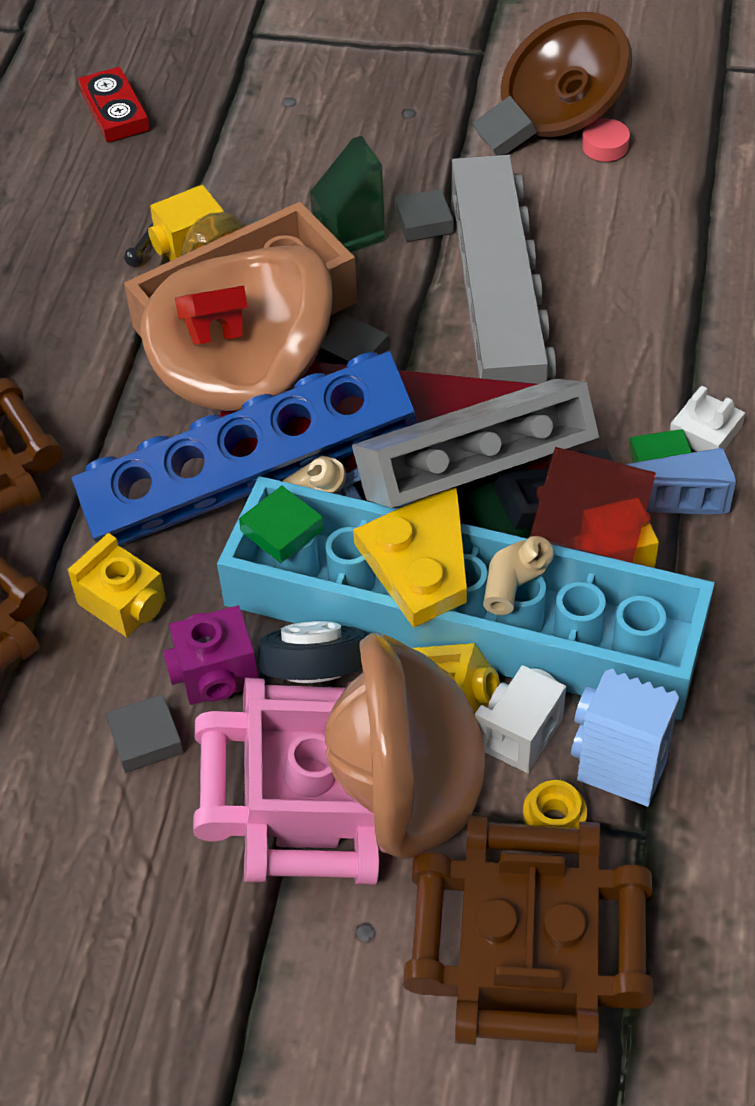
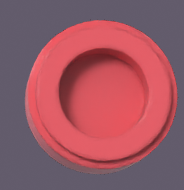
(605, 140)

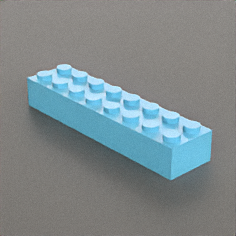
(568, 621)

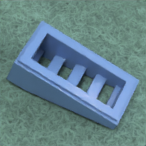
(691, 483)

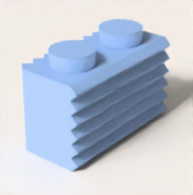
(624, 736)

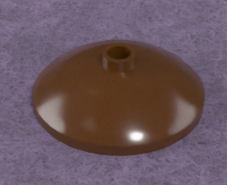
(568, 72)

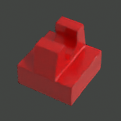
(219, 305)

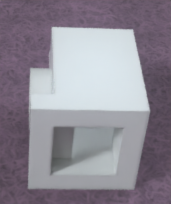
(522, 717)

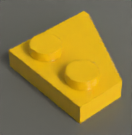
(418, 555)

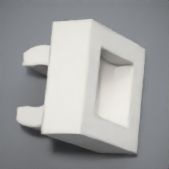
(708, 421)

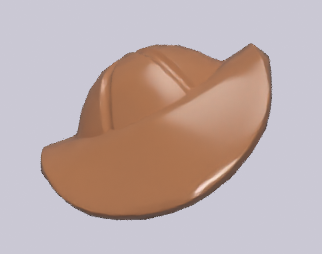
(281, 328)
(406, 747)

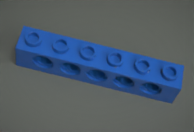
(227, 478)

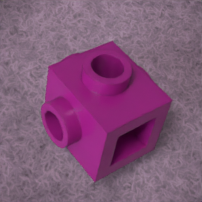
(210, 655)

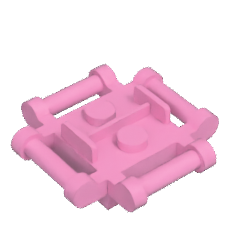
(286, 787)

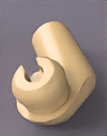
(320, 474)
(513, 568)

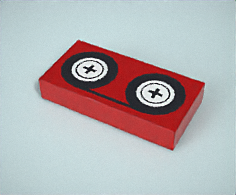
(113, 104)

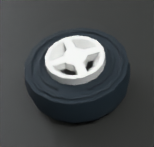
(311, 652)

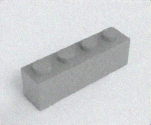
(475, 442)

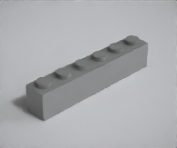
(497, 272)

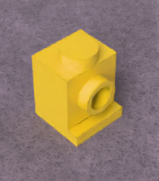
(116, 586)

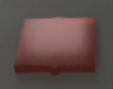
(593, 505)

